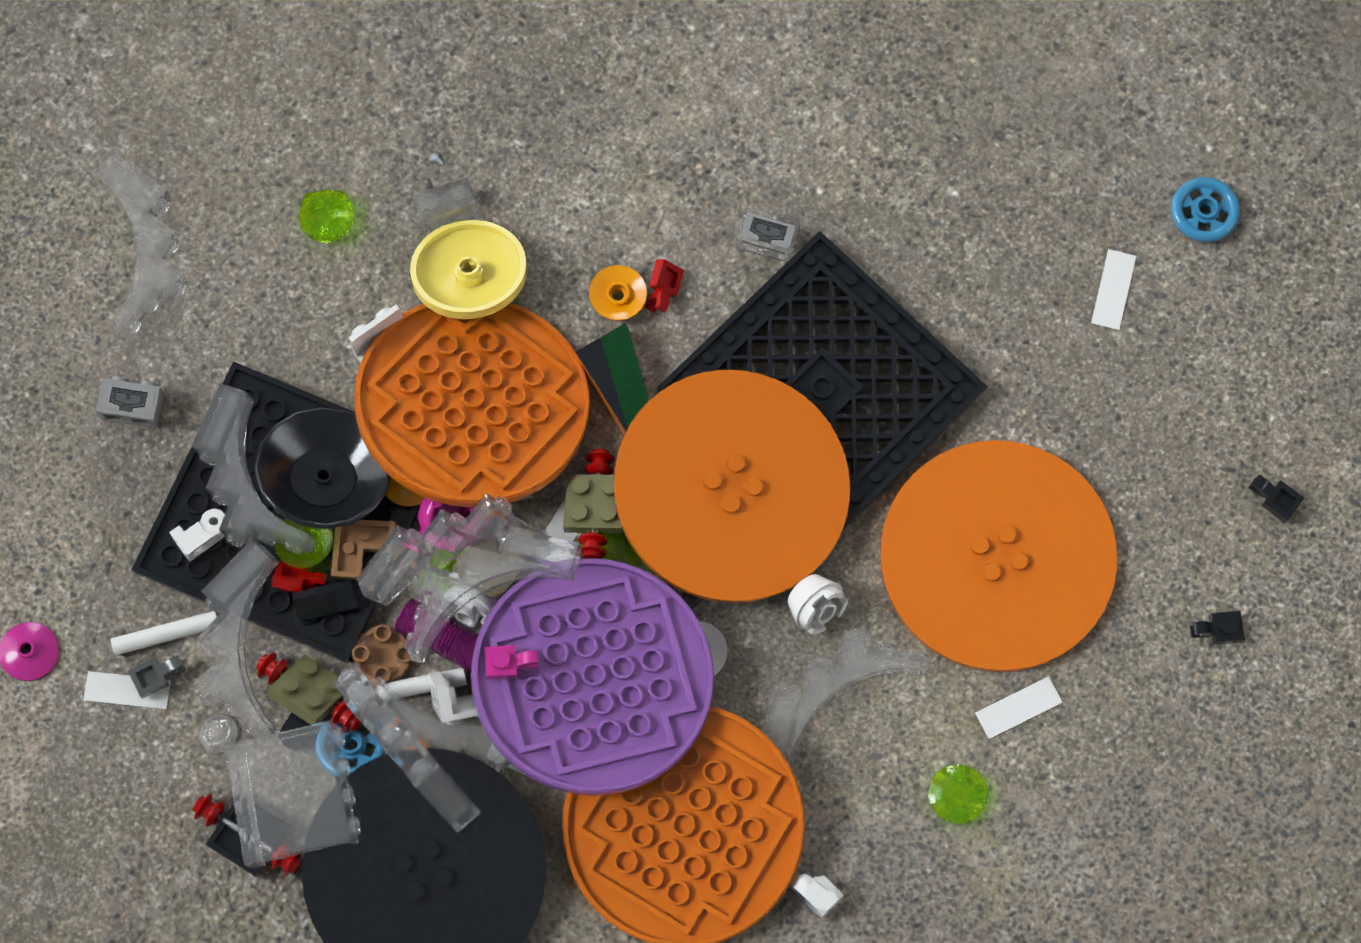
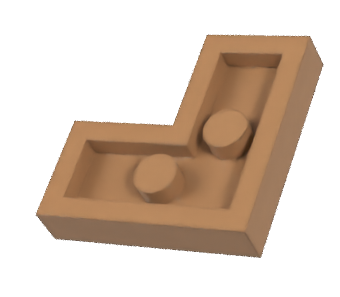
(353, 541)

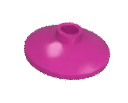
(39, 660)

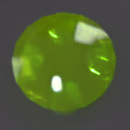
(325, 215)
(957, 794)

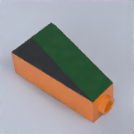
(615, 375)

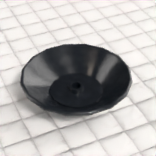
(316, 445)

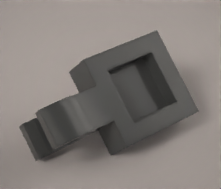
(151, 675)

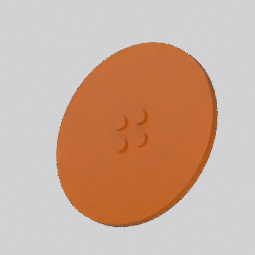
(472, 404)
(731, 486)
(998, 556)
(697, 846)

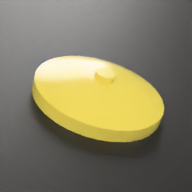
(468, 269)

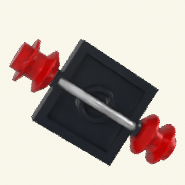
(226, 838)

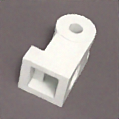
(200, 535)

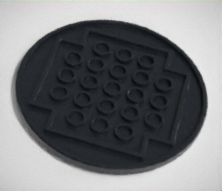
(418, 875)

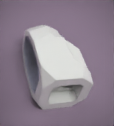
(816, 892)

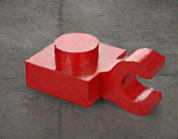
(666, 282)
(296, 579)

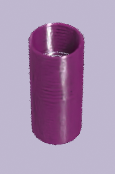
(462, 643)

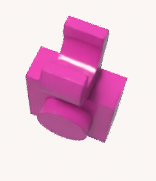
(503, 661)

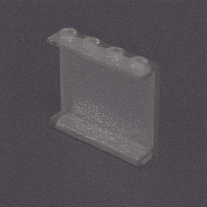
(292, 793)

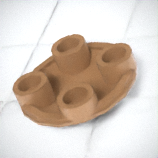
(382, 653)

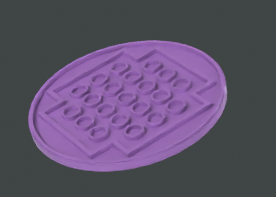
(615, 681)

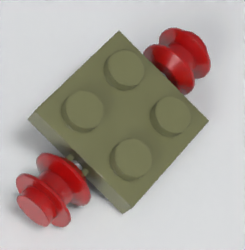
(591, 504)
(306, 690)

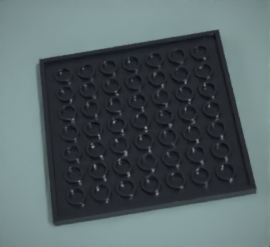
(189, 499)

